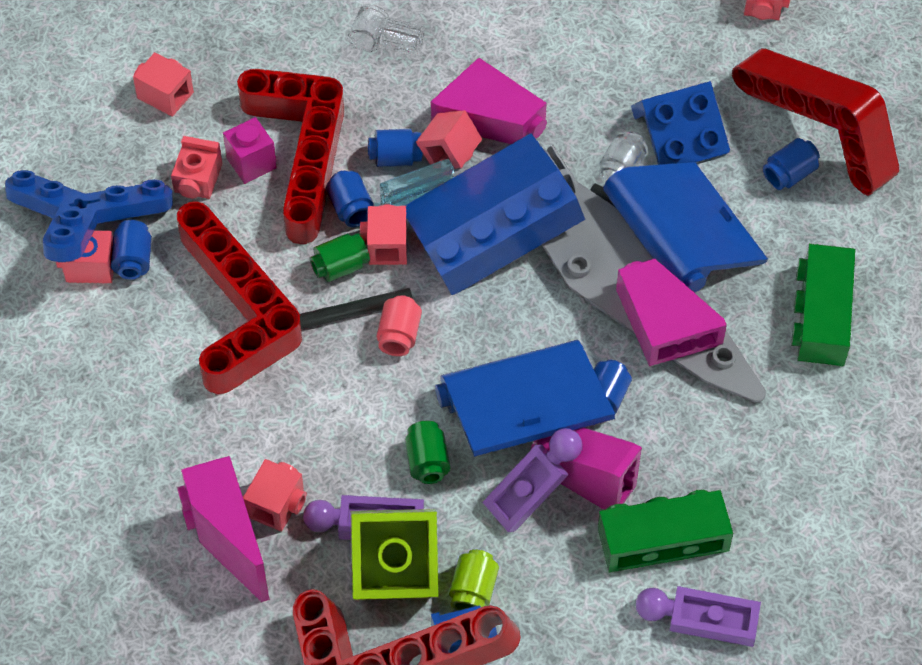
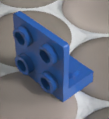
(684, 125)

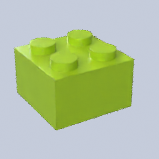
(394, 554)

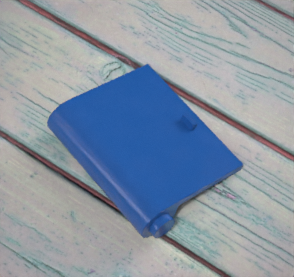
(682, 220)
(525, 397)

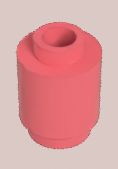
(398, 325)

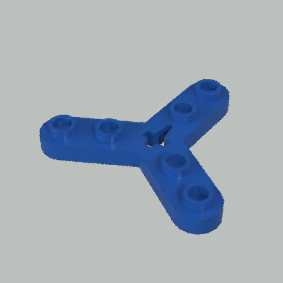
(78, 213)

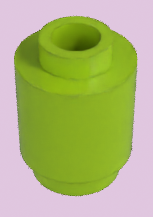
(473, 580)

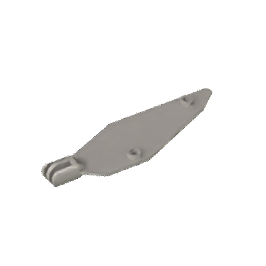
(589, 265)

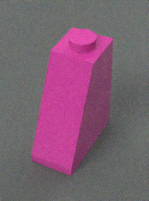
(494, 104)
(666, 313)
(604, 469)

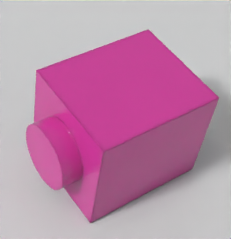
(249, 150)

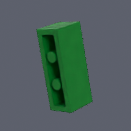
(824, 304)
(664, 530)

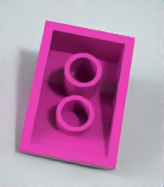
(218, 513)

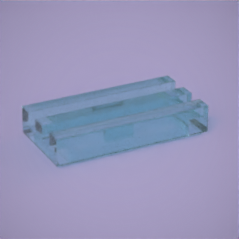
(414, 184)

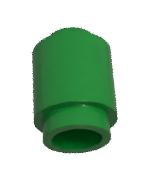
(339, 257)
(427, 452)

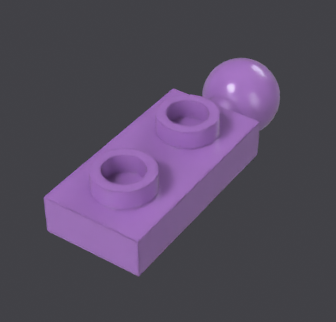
(533, 480)
(321, 515)
(703, 614)

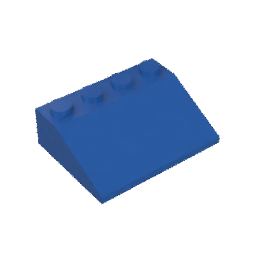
(493, 213)

